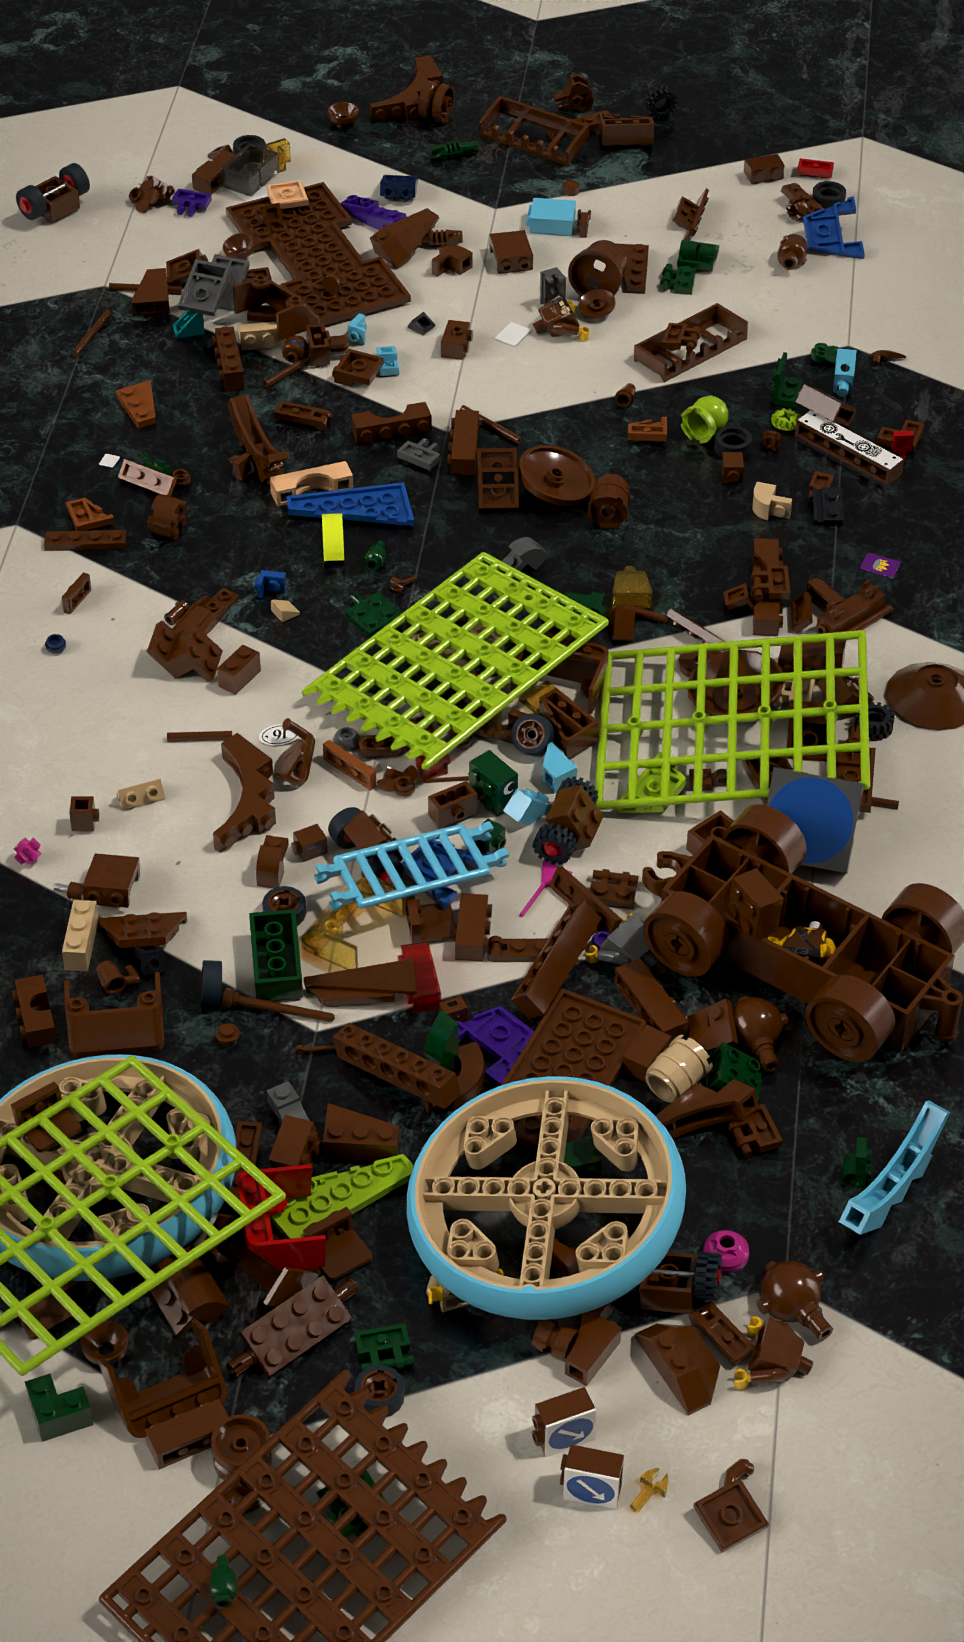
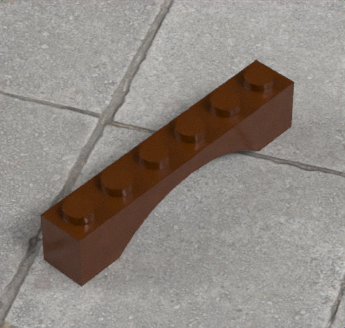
(766, 612)

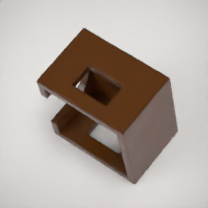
(459, 1010)

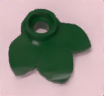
(823, 352)

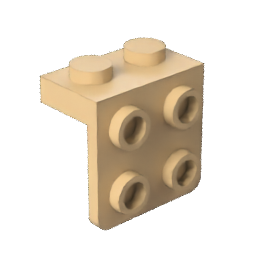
(258, 336)

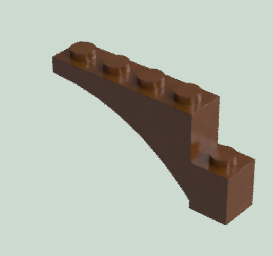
(705, 1107)

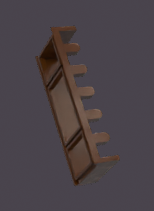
(538, 117)
(738, 328)

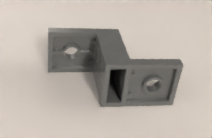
(212, 284)

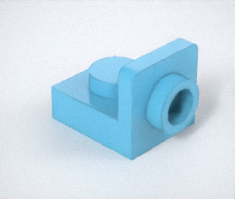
(357, 329)

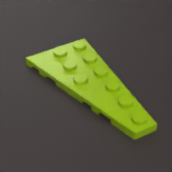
(347, 1189)

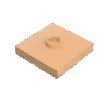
(288, 194)

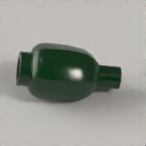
(375, 555)
(222, 1583)

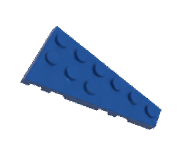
(366, 504)

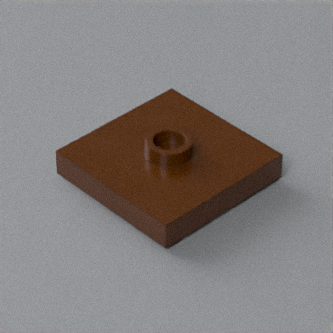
(730, 1515)

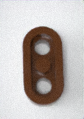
(370, 747)

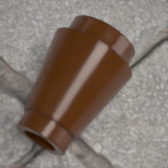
(625, 395)

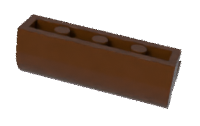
(188, 1294)

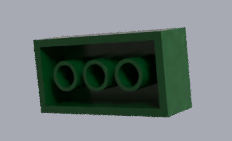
(276, 955)

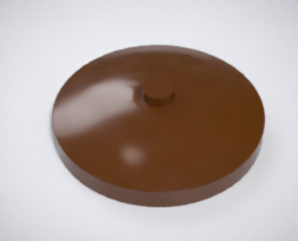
(556, 475)

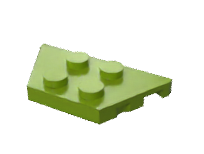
(649, 786)

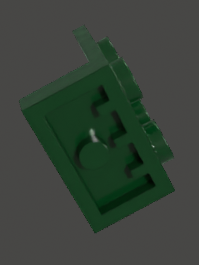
(785, 388)
(732, 1064)

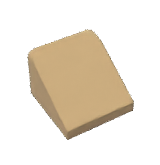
(283, 610)

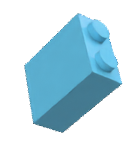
(551, 216)

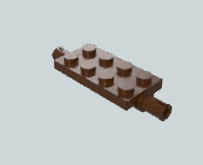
(849, 767)
(294, 1327)

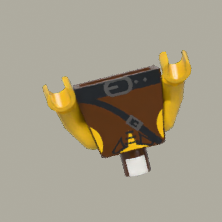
(809, 942)

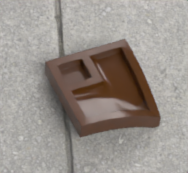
(713, 1026)

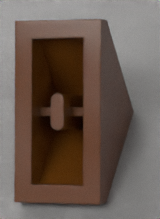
(621, 623)

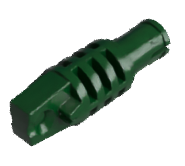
(453, 149)

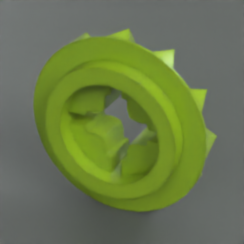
(779, 419)

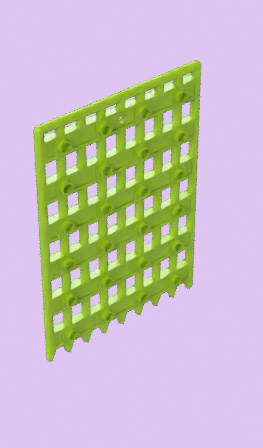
(446, 670)

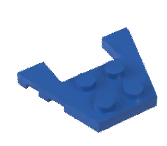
(824, 231)
(445, 895)

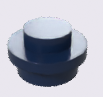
(55, 643)

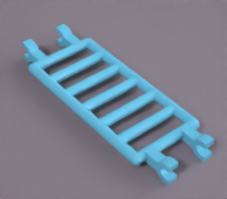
(355, 896)

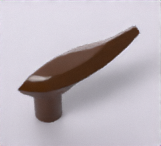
(884, 354)

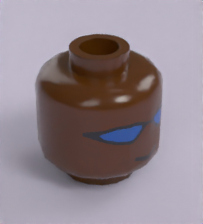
(294, 348)

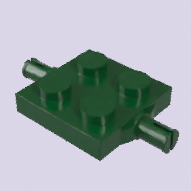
(371, 613)

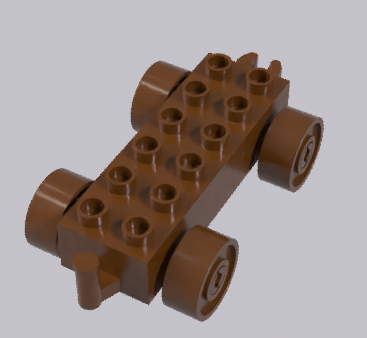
(868, 991)

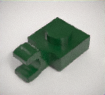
(157, 464)

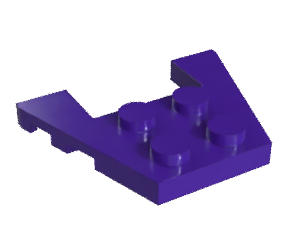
(500, 1036)

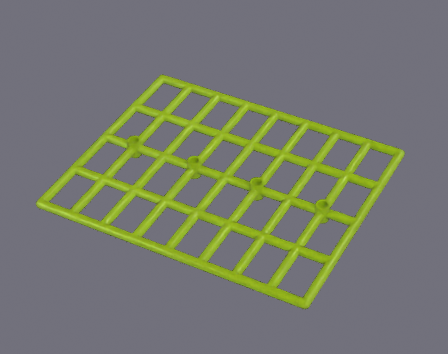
(701, 721)
(112, 1190)

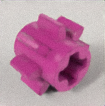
(27, 851)

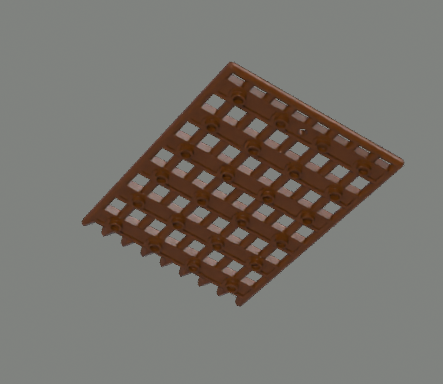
(323, 1538)

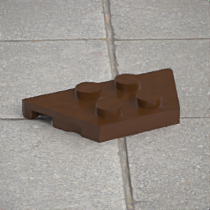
(142, 930)

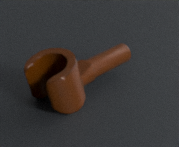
(399, 584)

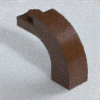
(470, 1078)

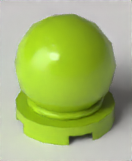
(704, 418)

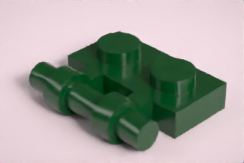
(684, 279)
(384, 1341)

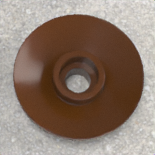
(597, 303)

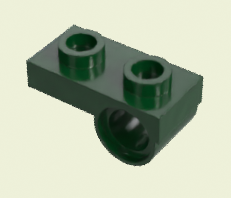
(857, 1165)

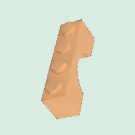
(327, 477)

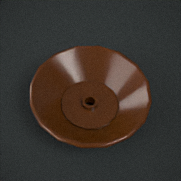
(748, 695)
(928, 695)

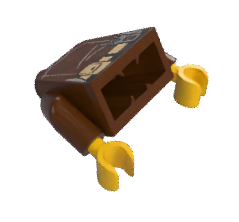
(560, 319)

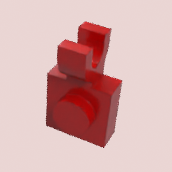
(902, 442)

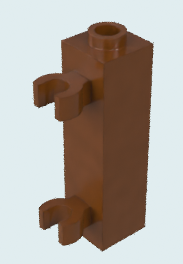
(851, 610)

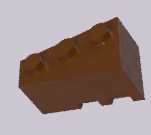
(358, 1137)

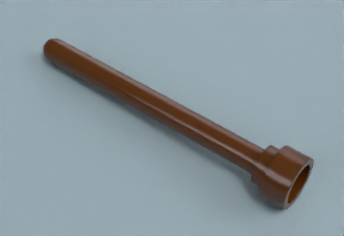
(233, 998)

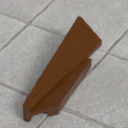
(364, 984)

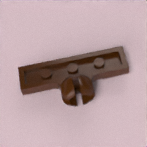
(801, 201)

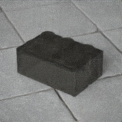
(246, 170)

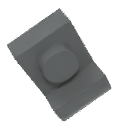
(525, 552)

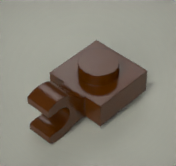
(583, 222)
(718, 778)

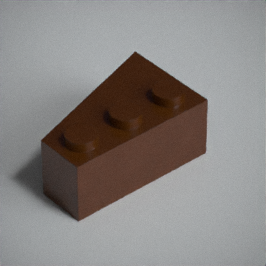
(626, 130)
(812, 656)
(571, 724)

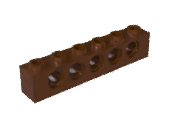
(396, 1065)

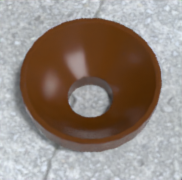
(343, 113)
(237, 244)
(109, 1334)

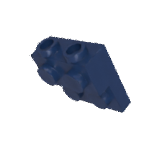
(398, 186)

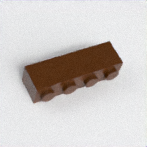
(463, 442)
(650, 999)

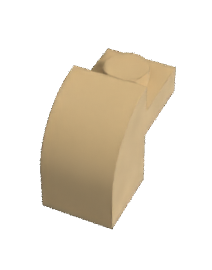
(766, 503)

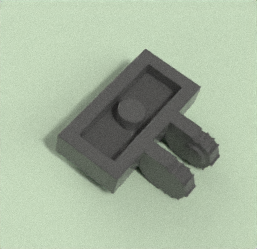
(420, 453)

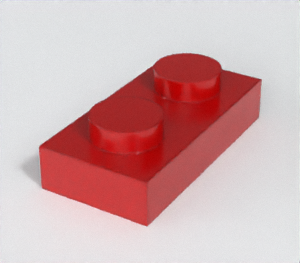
(815, 168)

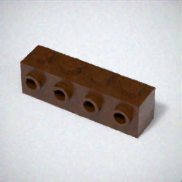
(228, 359)

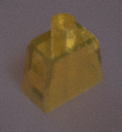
(631, 588)

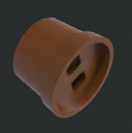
(585, 277)

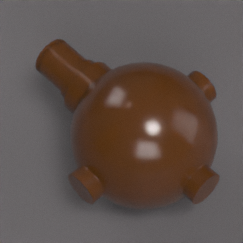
(759, 1029)
(793, 1294)

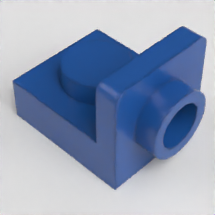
(271, 582)

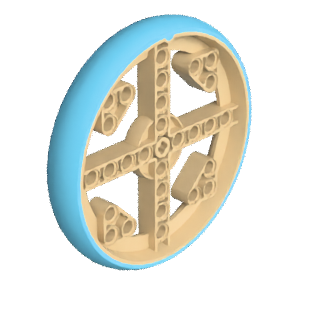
(81, 1183)
(546, 1198)

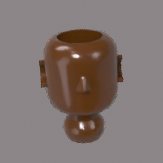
(792, 251)

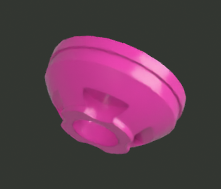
(732, 1258)

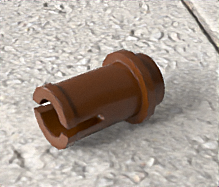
(177, 612)

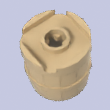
(677, 1069)

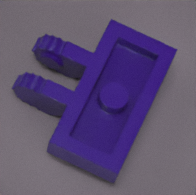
(190, 199)

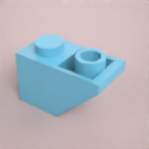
(557, 767)
(527, 806)

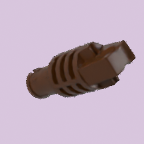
(443, 237)

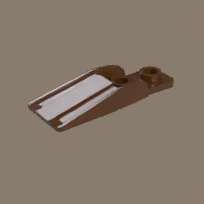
(207, 611)

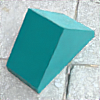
(189, 325)

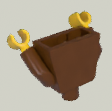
(774, 1354)

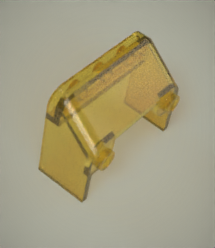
(324, 933)

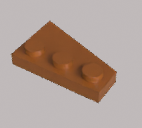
(138, 403)

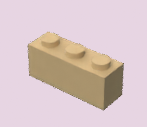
(80, 935)

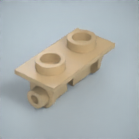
(141, 794)

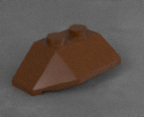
(682, 1362)

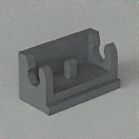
(551, 284)

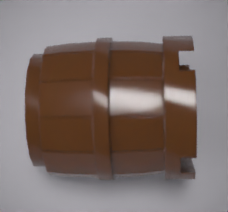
(609, 501)

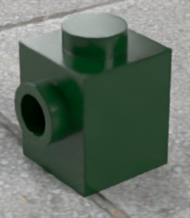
(497, 841)

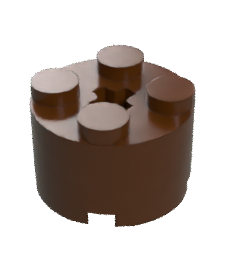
(167, 516)

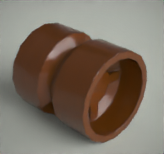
(553, 1338)

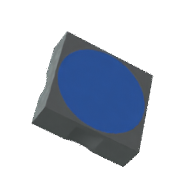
(823, 811)

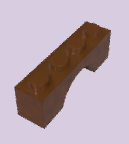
(413, 420)

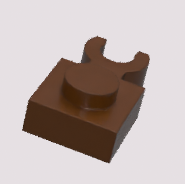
(820, 480)

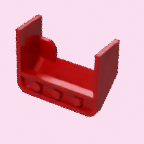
(289, 1253)

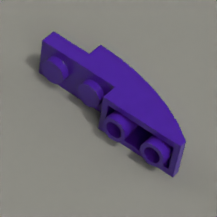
(370, 213)

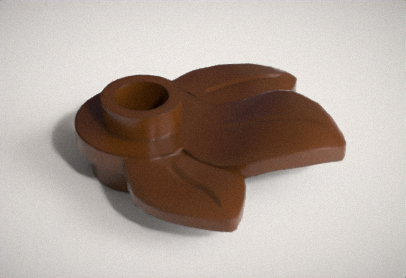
(144, 196)
(398, 782)

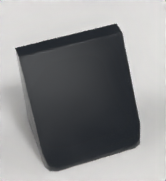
(421, 324)

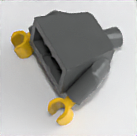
(624, 945)

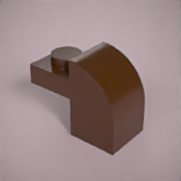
(453, 258)
(270, 861)

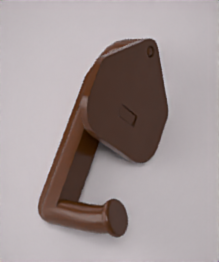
(297, 755)

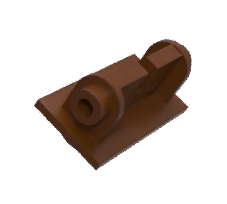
(165, 190)

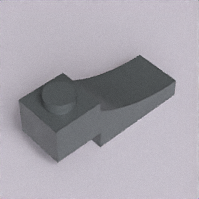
(286, 1101)

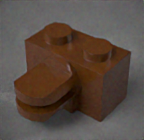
(322, 345)

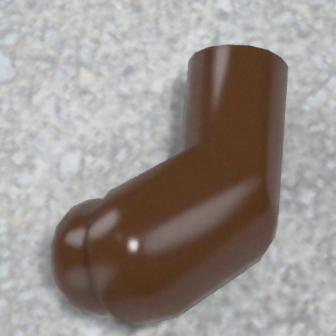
(739, 1468)

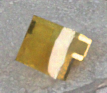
(283, 148)

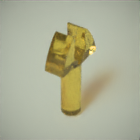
(649, 1489)

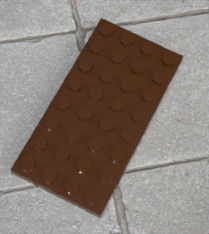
(573, 1041)

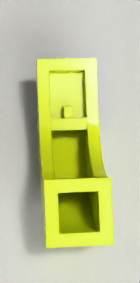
(333, 537)

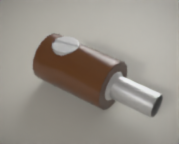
(73, 890)

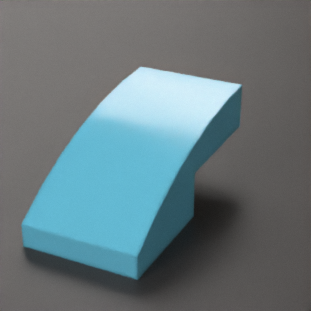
(390, 364)

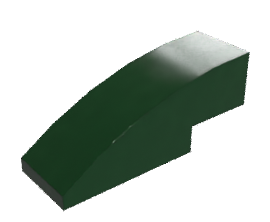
(442, 1041)

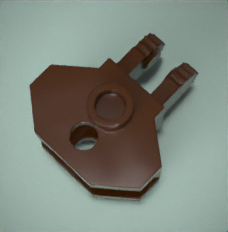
(577, 95)

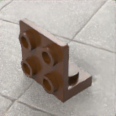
(429, 921)

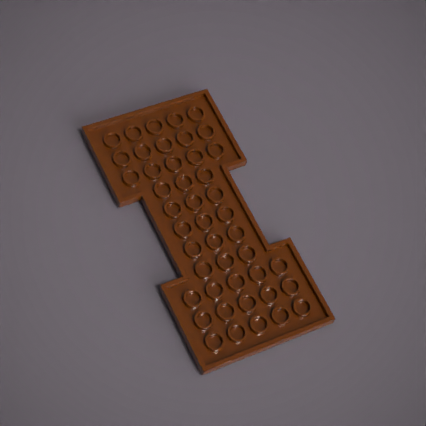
(313, 247)

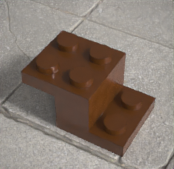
(497, 478)
(184, 651)

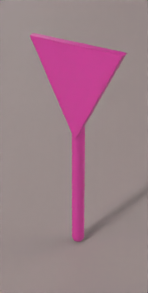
(547, 873)

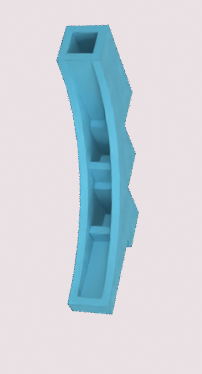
(910, 1161)

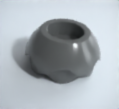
(347, 738)

